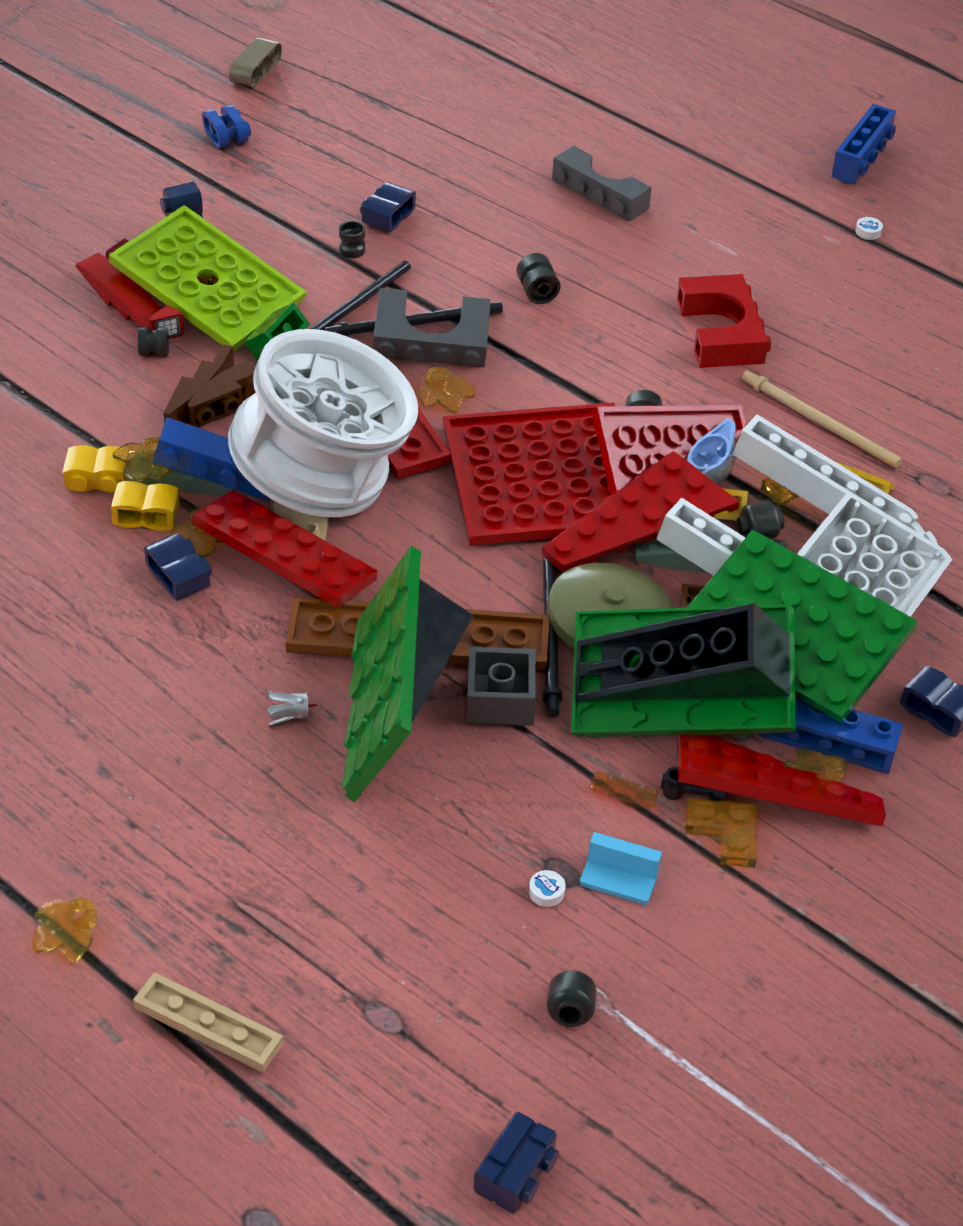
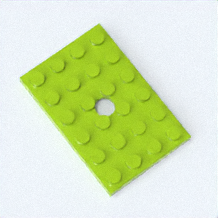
(184, 246)

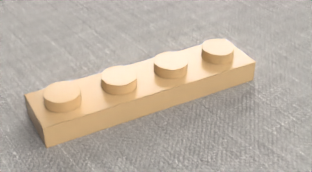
(208, 1022)

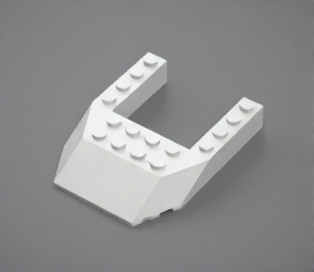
(863, 540)

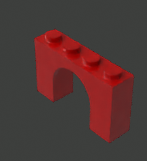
(729, 297)

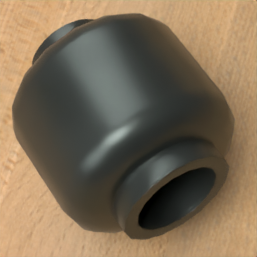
(762, 518)
(571, 998)

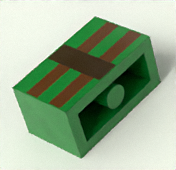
(278, 322)

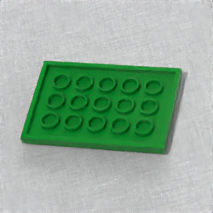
(839, 629)

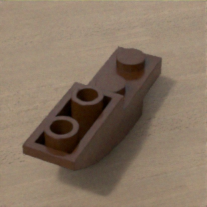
(222, 394)

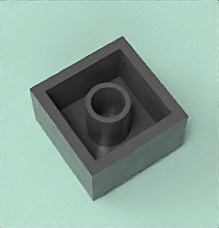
(501, 686)

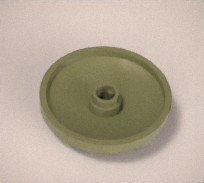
(600, 588)

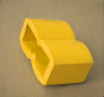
(92, 469)
(145, 505)

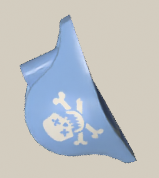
(715, 451)

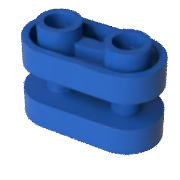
(225, 126)

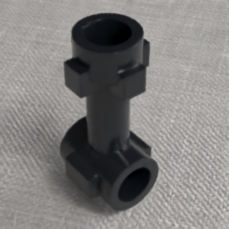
(674, 790)

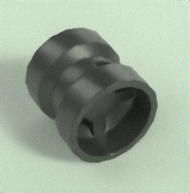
(352, 240)
(153, 341)

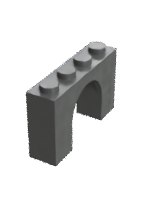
(399, 339)

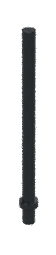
(363, 296)
(414, 319)
(552, 694)

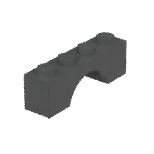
(621, 196)

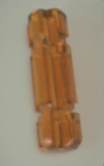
(624, 790)

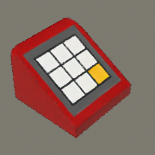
(168, 318)

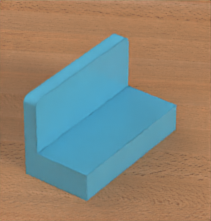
(621, 868)

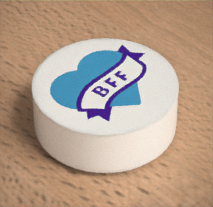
(869, 228)
(547, 888)

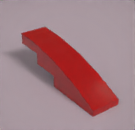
(118, 289)

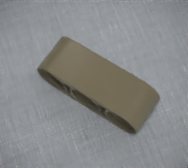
(255, 62)

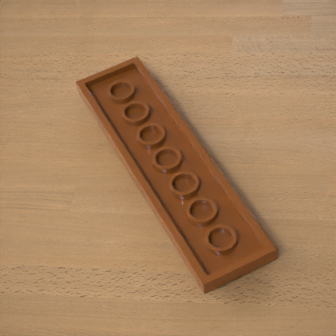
(329, 630)

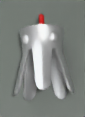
(296, 706)

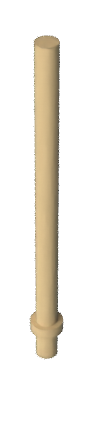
(761, 384)

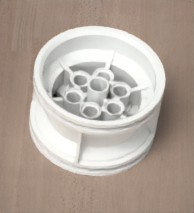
(321, 423)

